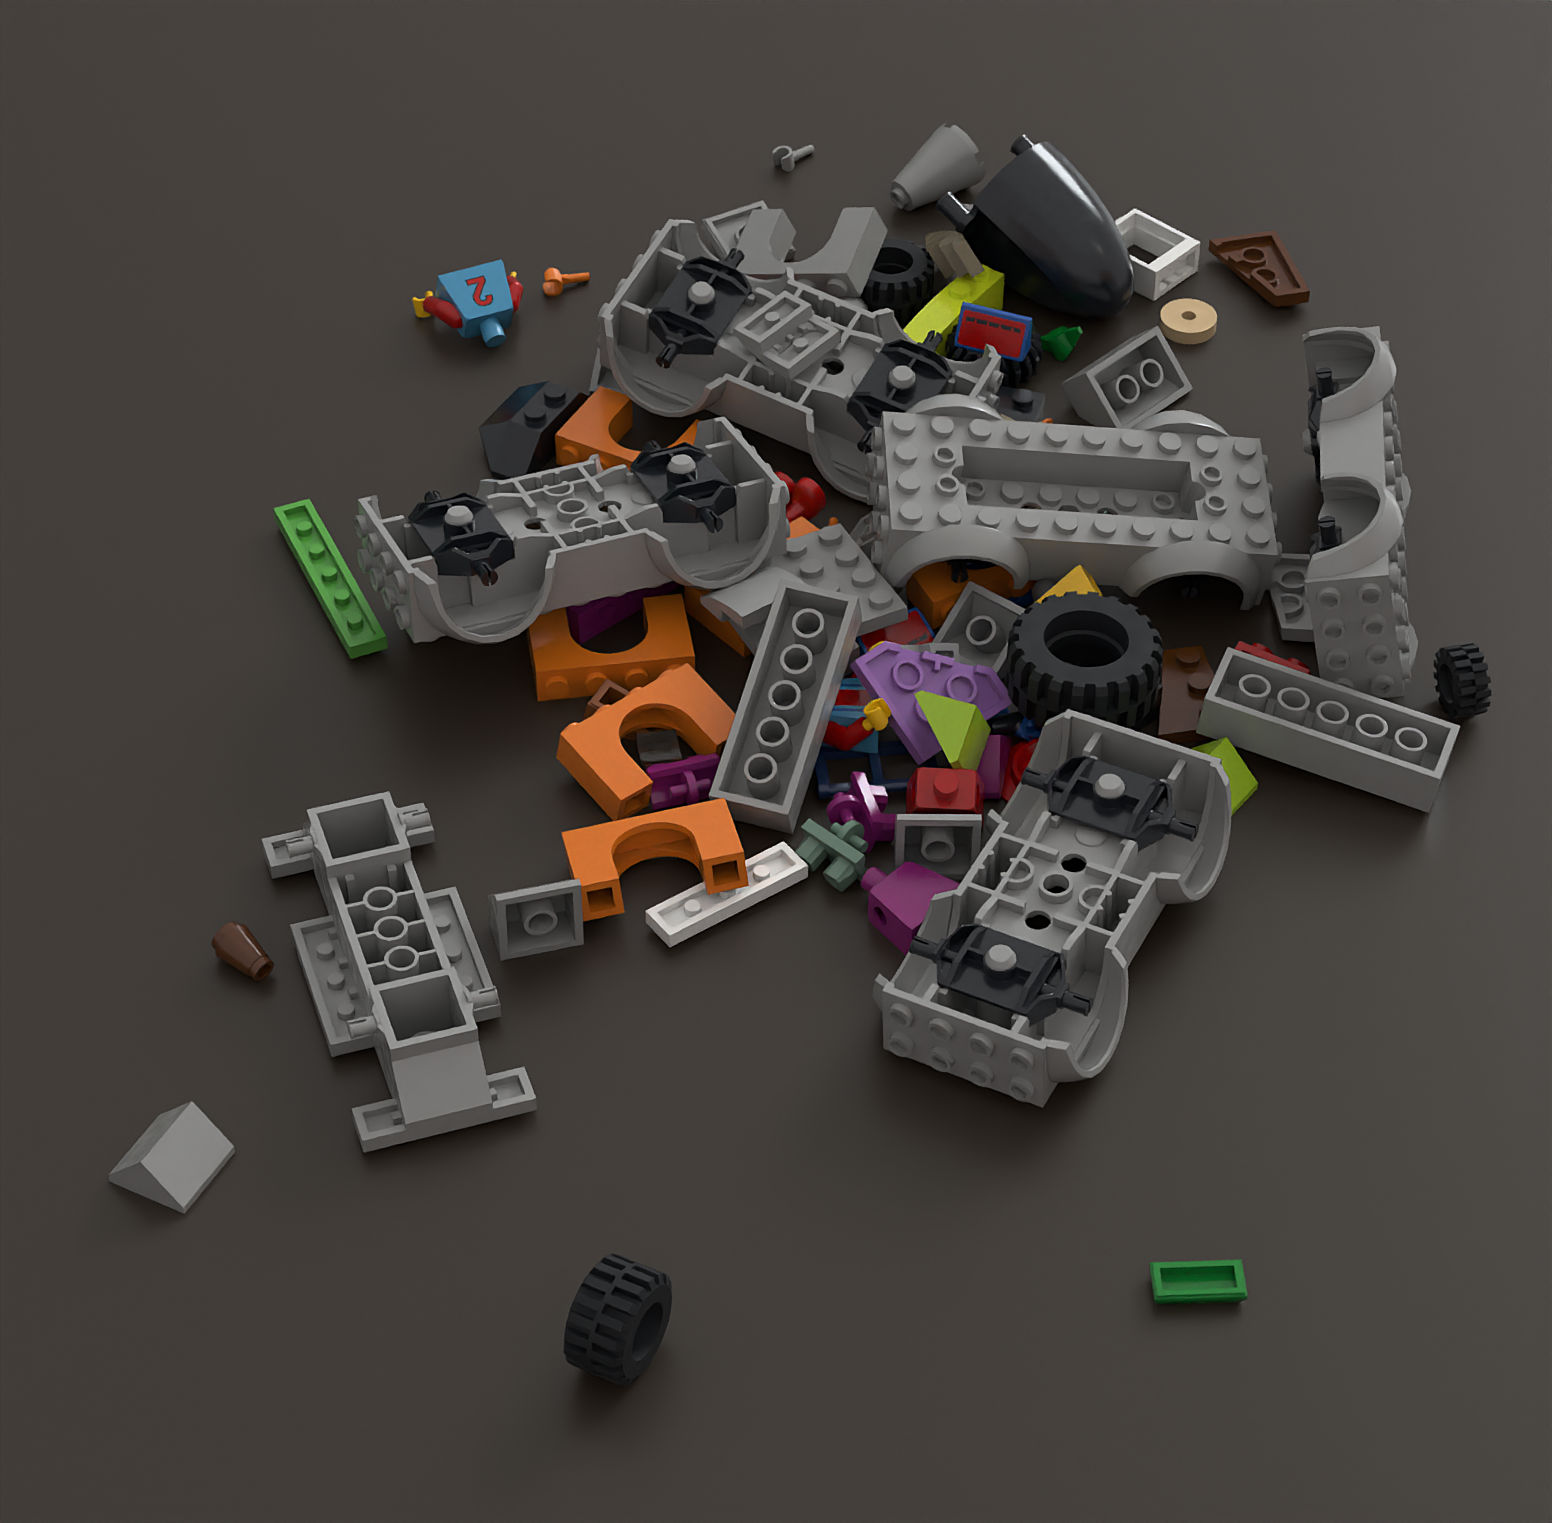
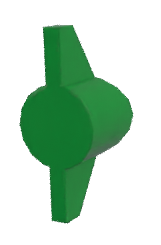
(1061, 341)

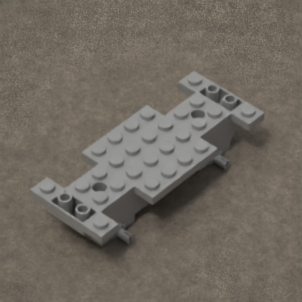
(396, 971)

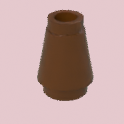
(241, 950)

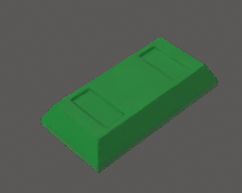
(1198, 1281)

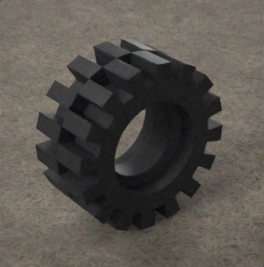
(1462, 680)

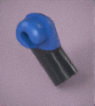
(1014, 724)

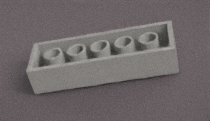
(787, 705)
(1328, 729)

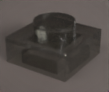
(657, 748)

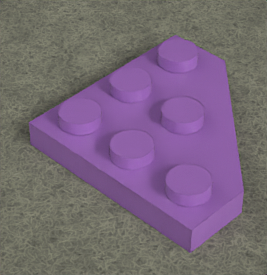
(900, 673)

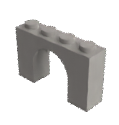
(836, 269)

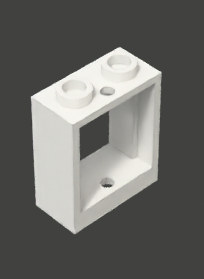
(1176, 253)

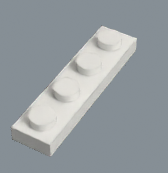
(696, 910)

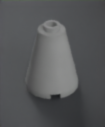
(938, 167)

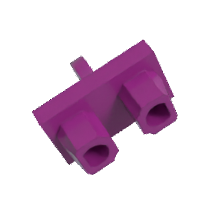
(682, 780)
(866, 805)

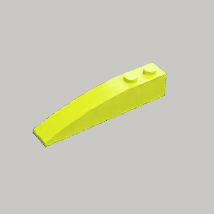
(944, 309)

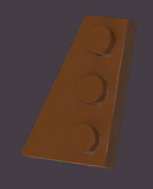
(1263, 265)
(1185, 684)

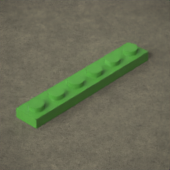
(330, 579)

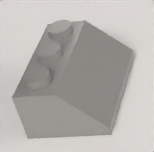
(1128, 382)

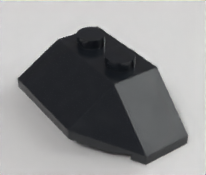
(523, 428)

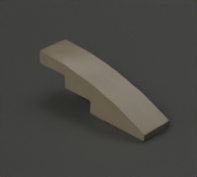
(952, 254)

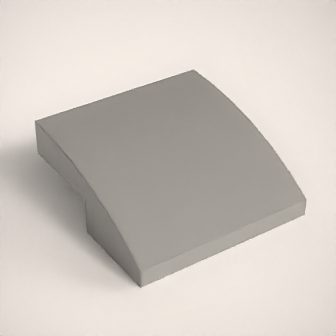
(787, 335)
(748, 599)

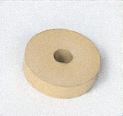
(1188, 321)

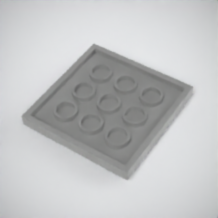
(835, 563)

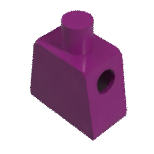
(902, 899)

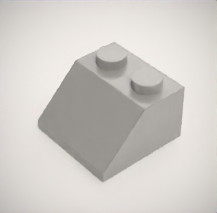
(938, 842)
(537, 919)

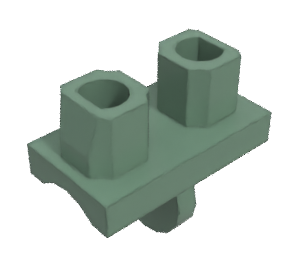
(840, 846)

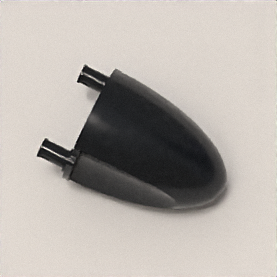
(1047, 234)

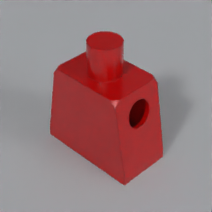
(945, 792)

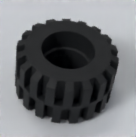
(900, 279)
(618, 1319)

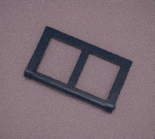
(887, 748)

